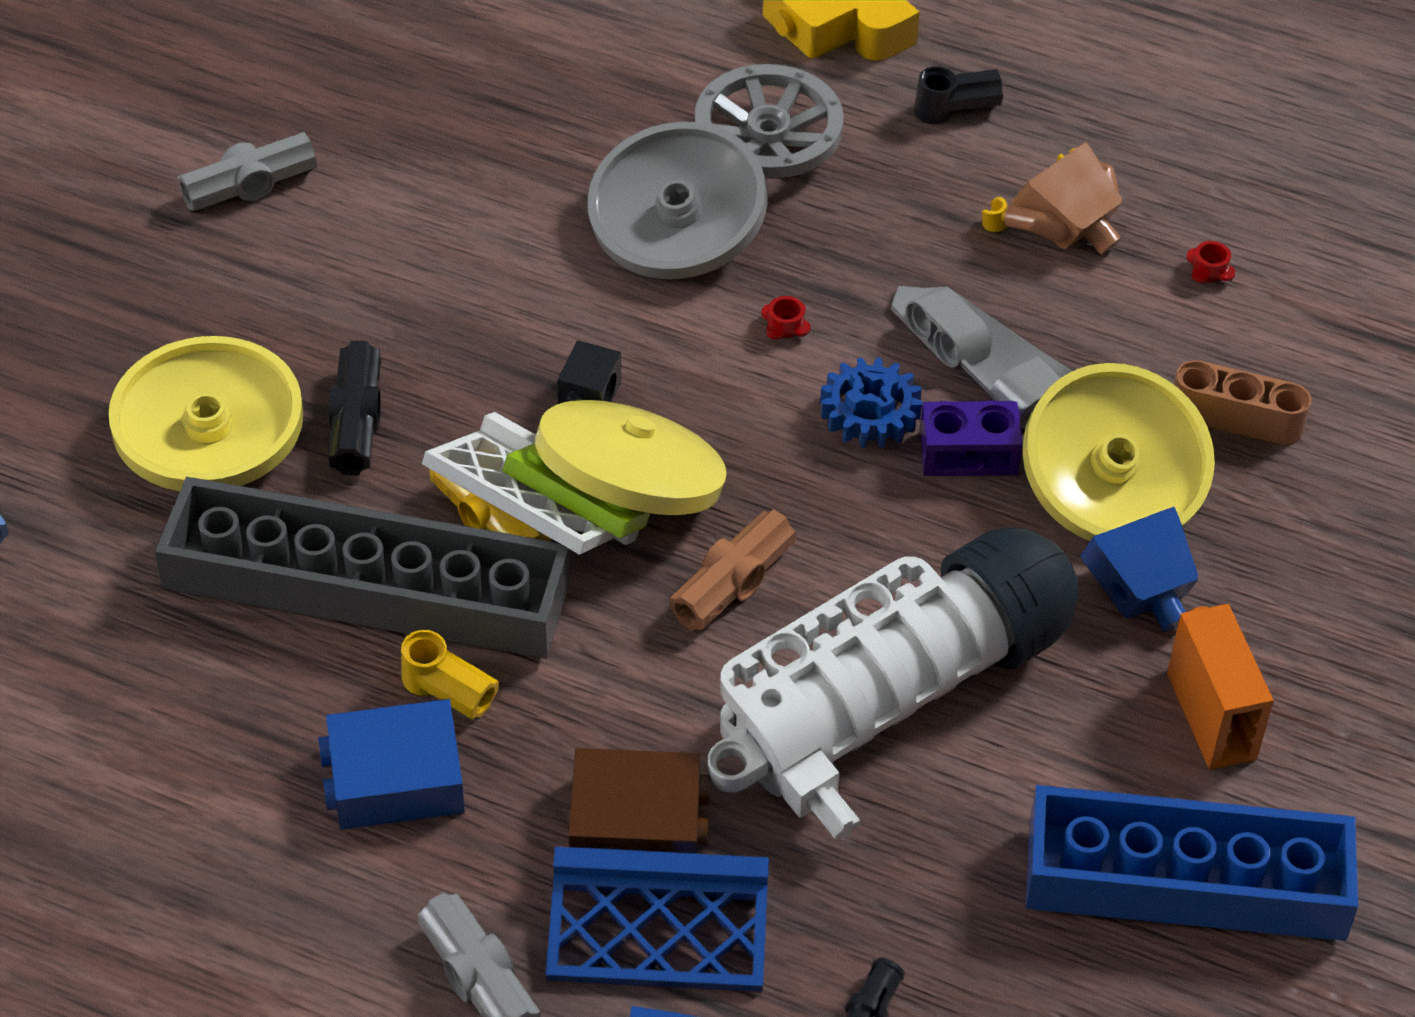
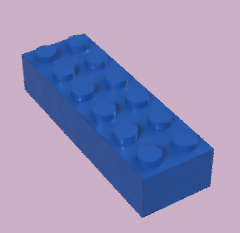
(1192, 863)

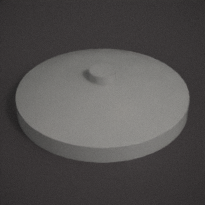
(677, 200)

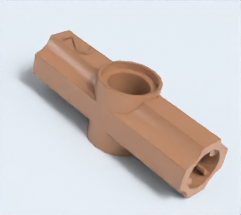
(732, 570)

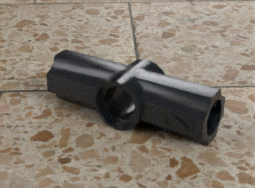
(354, 408)

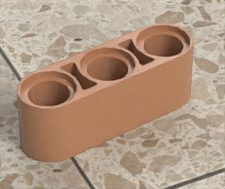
(1245, 401)

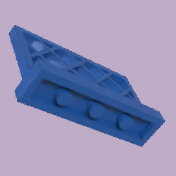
(651, 875)

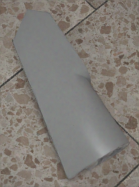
(981, 345)

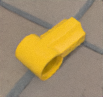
(445, 674)

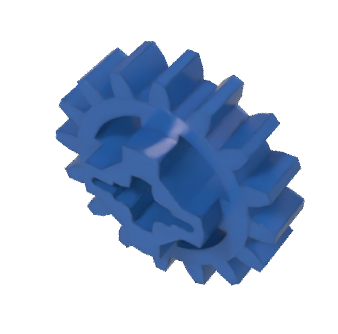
(870, 402)

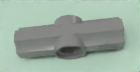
(247, 171)
(474, 961)

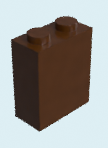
(638, 801)

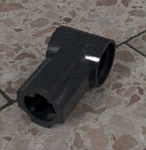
(944, 92)

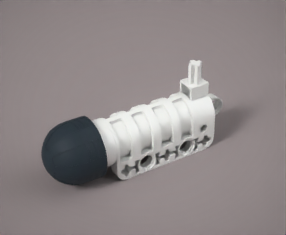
(992, 605)

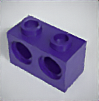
(970, 438)

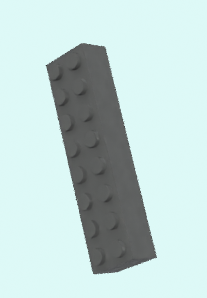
(364, 566)

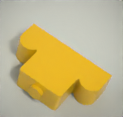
(820, 26)

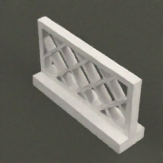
(477, 466)

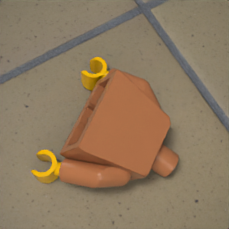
(1064, 203)

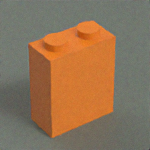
(1219, 686)

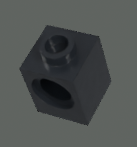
(590, 374)

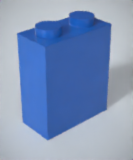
(392, 764)

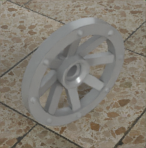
(769, 127)

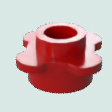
(1211, 262)
(785, 318)

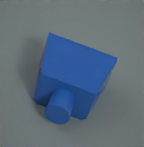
(1145, 566)

